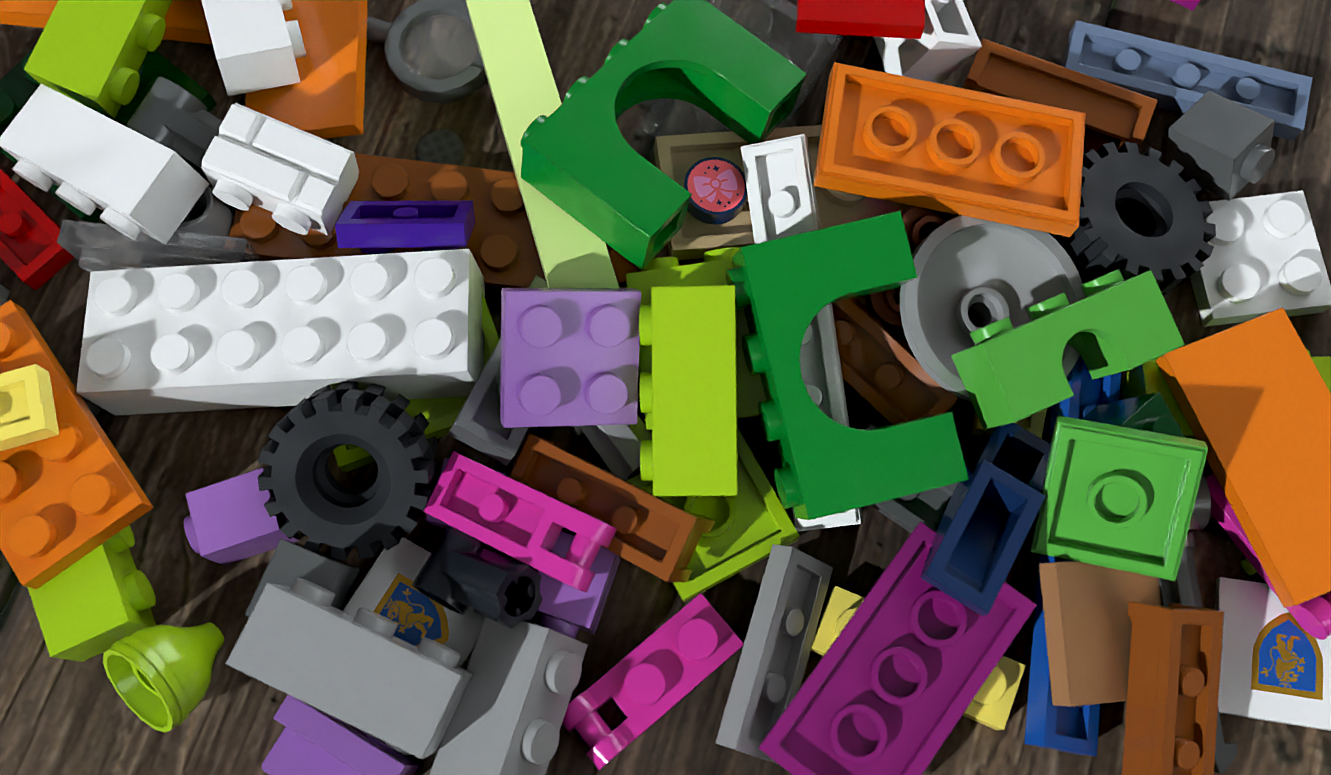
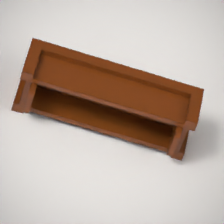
(1110, 110)
(884, 366)
(648, 528)
(1172, 689)

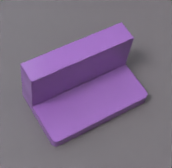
(328, 746)

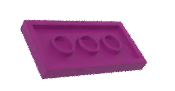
(894, 675)

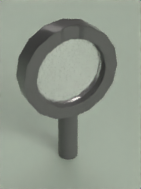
(432, 50)

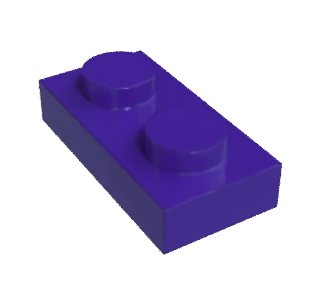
(389, 225)

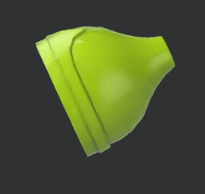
(164, 671)

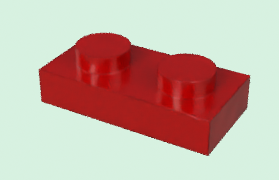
(28, 236)

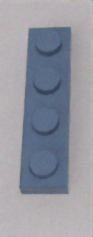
(1183, 75)

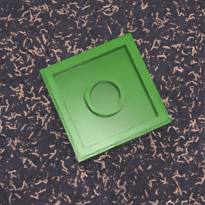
(1118, 497)

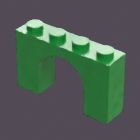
(680, 54)
(825, 462)

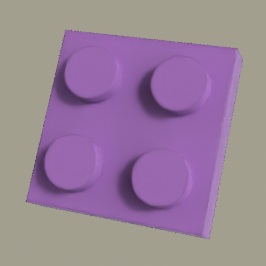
(569, 356)

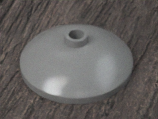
(982, 268)

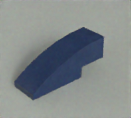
(988, 517)

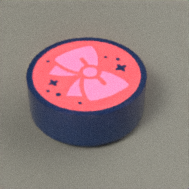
(716, 190)

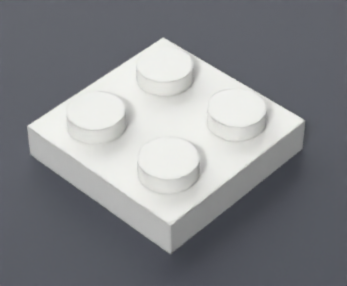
(1261, 261)

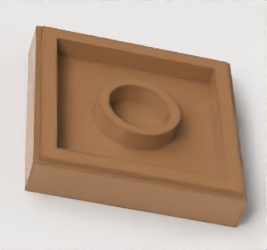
(1090, 629)

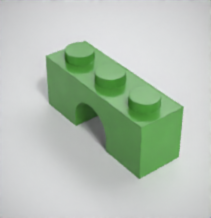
(1021, 367)

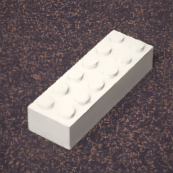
(281, 331)

